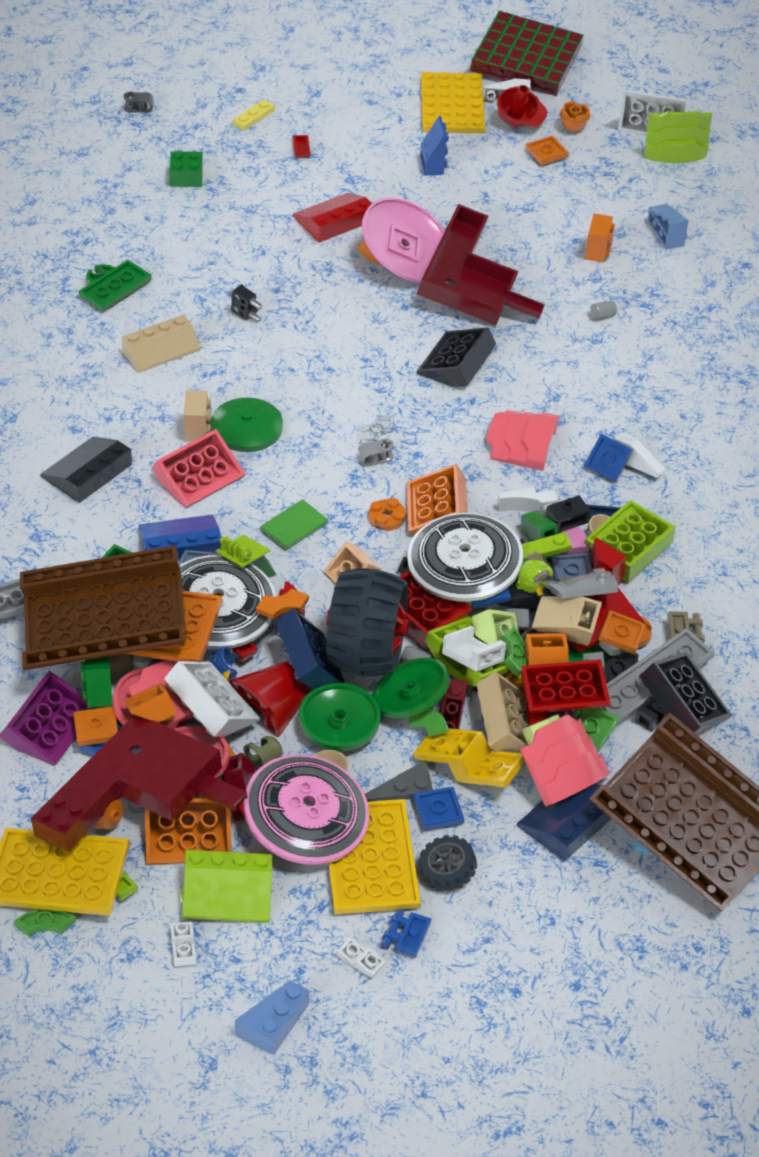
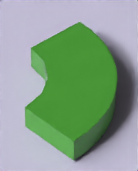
(515, 651)
(431, 721)
(44, 920)

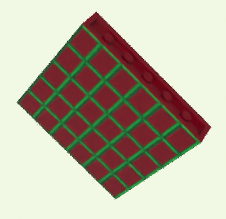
(528, 51)

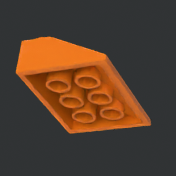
(435, 496)
(198, 826)

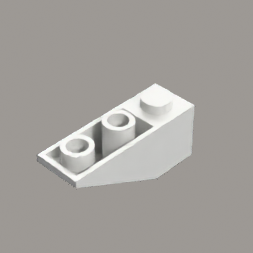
(493, 91)

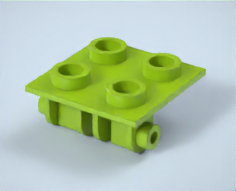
(241, 550)

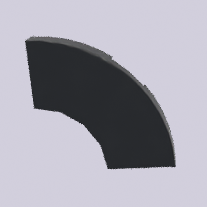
(619, 664)

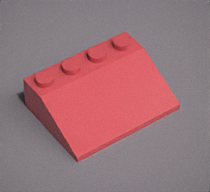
(198, 469)

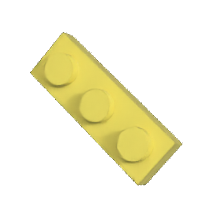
(253, 115)

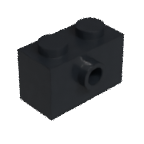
(568, 513)

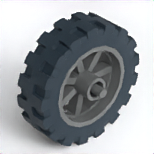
(444, 849)

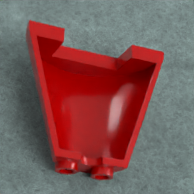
(273, 693)

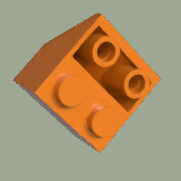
(546, 648)

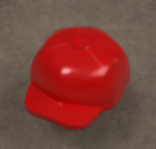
(520, 107)

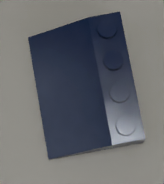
(306, 650)
(565, 824)

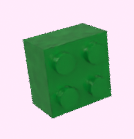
(186, 169)
(97, 682)

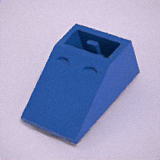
(434, 149)

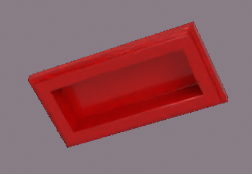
(301, 146)

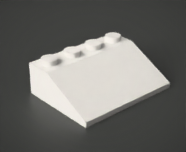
(638, 105)
(210, 698)

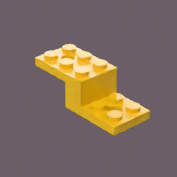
(470, 757)

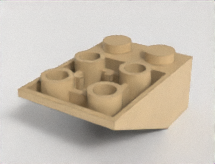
(568, 615)

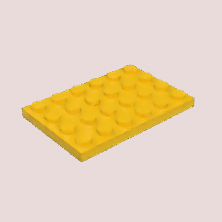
(454, 98)
(381, 868)
(57, 880)

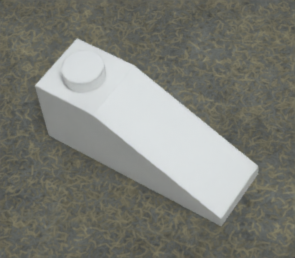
(640, 457)

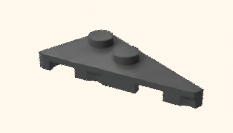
(403, 785)

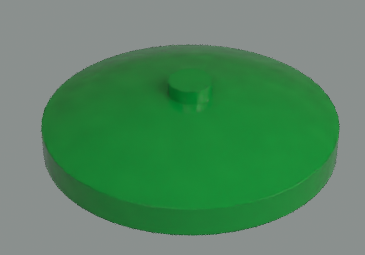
(247, 424)
(411, 688)
(339, 717)

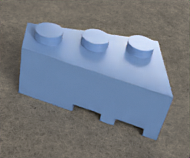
(668, 225)
(274, 1017)

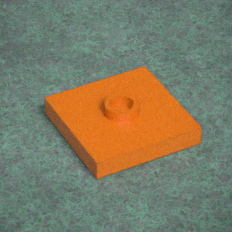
(547, 150)
(622, 632)
(95, 725)

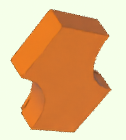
(275, 605)

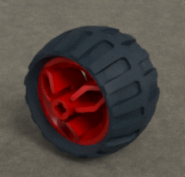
(367, 622)

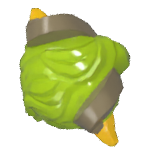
(533, 573)

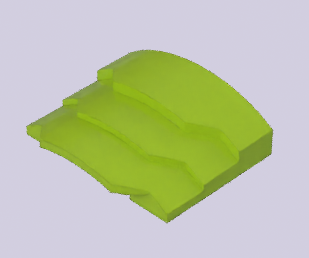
(677, 136)
(435, 643)

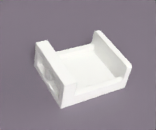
(472, 652)

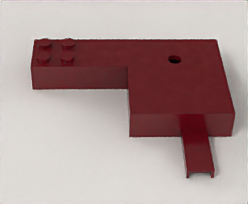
(479, 284)
(158, 778)

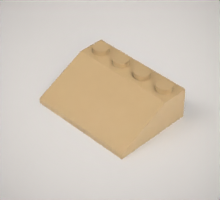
(503, 713)

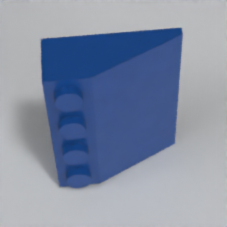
(189, 533)

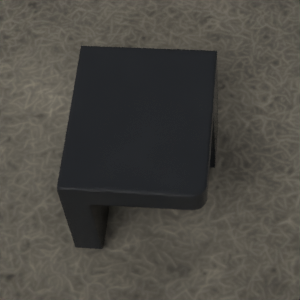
(647, 716)

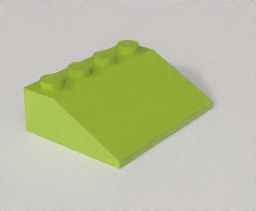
(635, 534)
(227, 886)

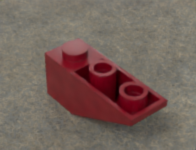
(454, 703)
(238, 774)

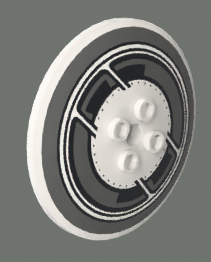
(456, 575)
(241, 592)

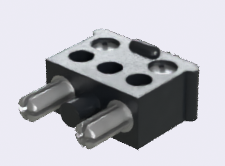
(244, 303)

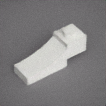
(526, 500)

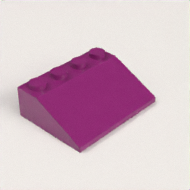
(46, 720)

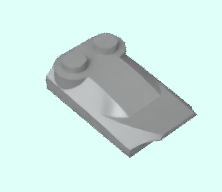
(592, 584)
(11, 599)

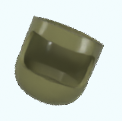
(269, 750)

